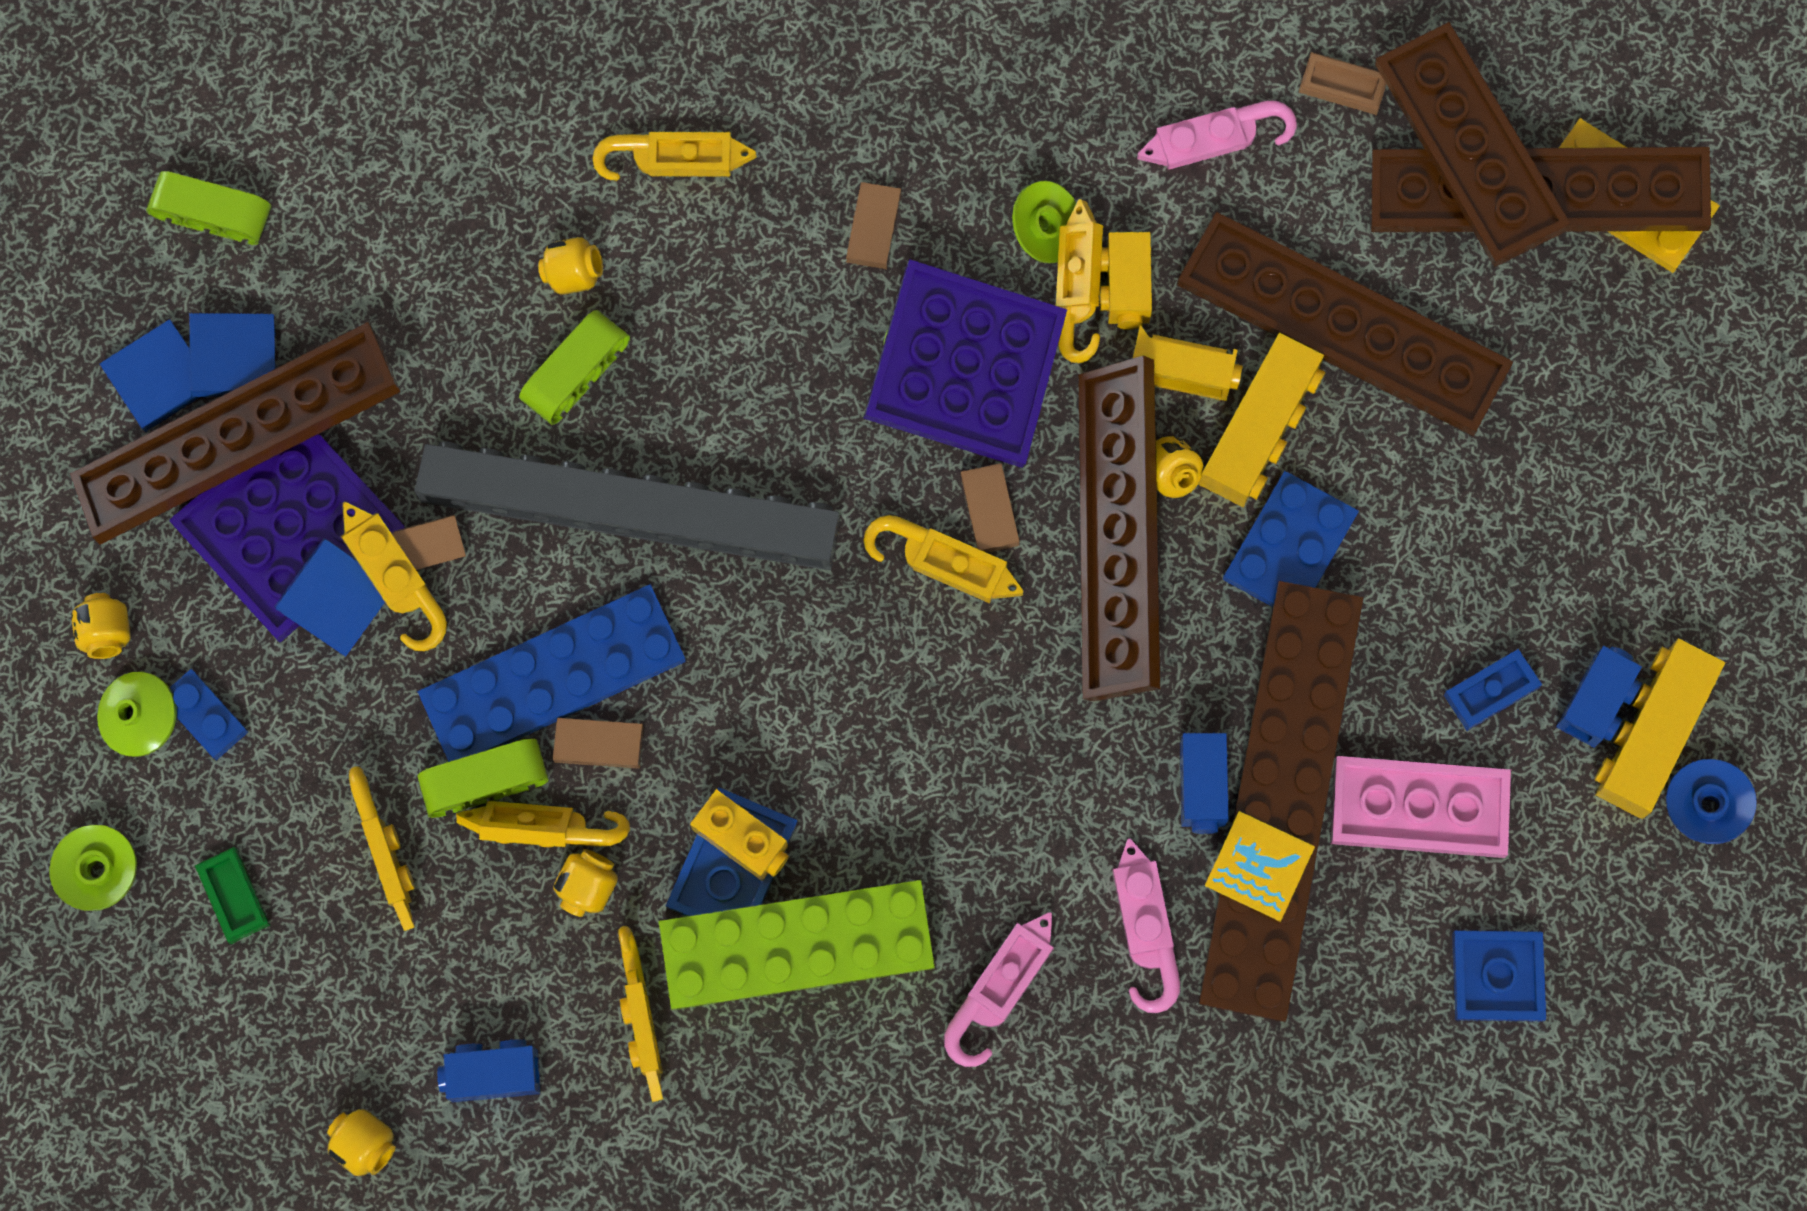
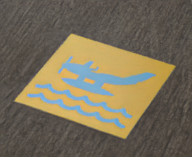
(1259, 866)

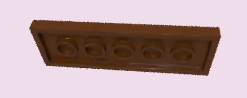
(1472, 144)

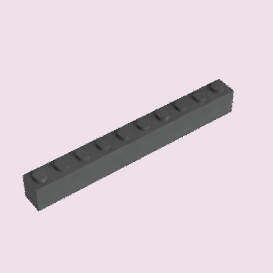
(628, 506)

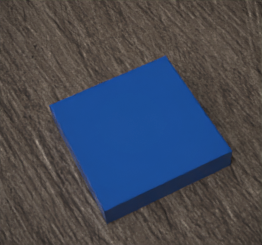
(229, 351)
(152, 375)
(331, 598)
(1499, 976)

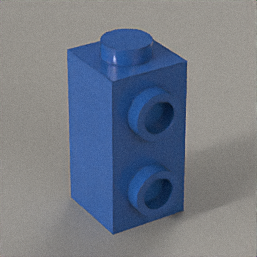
(1600, 695)
(1204, 781)
(490, 1073)

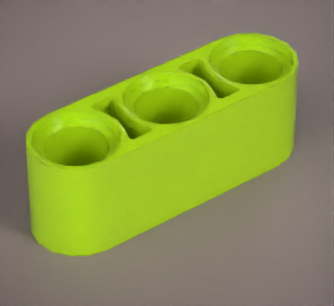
(209, 206)
(573, 365)
(481, 776)

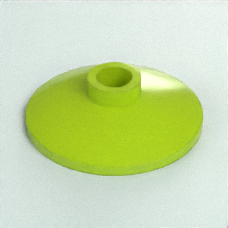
(1045, 204)
(152, 715)
(73, 862)

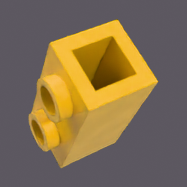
(1129, 279)
(741, 836)

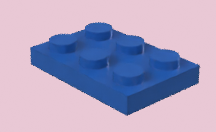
(1290, 539)
(716, 882)

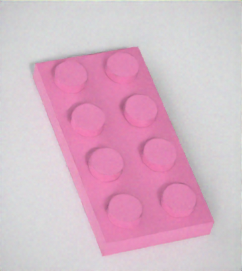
(1421, 807)

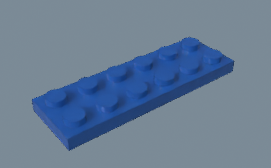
(552, 675)

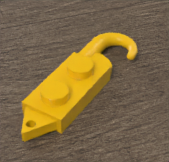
(676, 153)
(1079, 278)
(946, 559)
(392, 573)
(539, 825)
(382, 844)
(637, 1010)

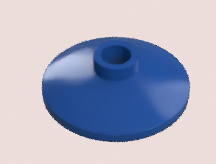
(1717, 782)

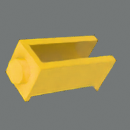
(1190, 366)

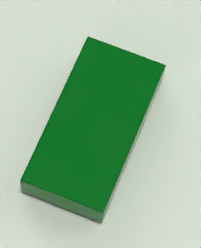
(232, 895)

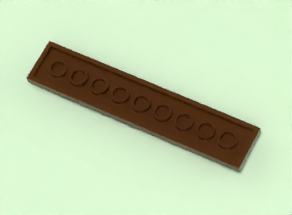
(1285, 786)

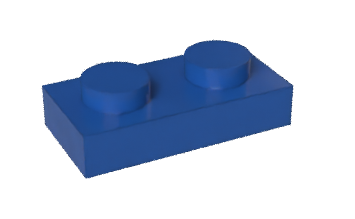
(1492, 689)
(206, 715)

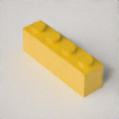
(1262, 419)
(1659, 729)

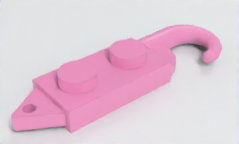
(1214, 134)
(1146, 925)
(1000, 986)

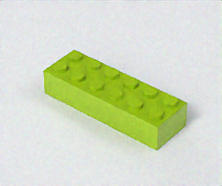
(796, 945)

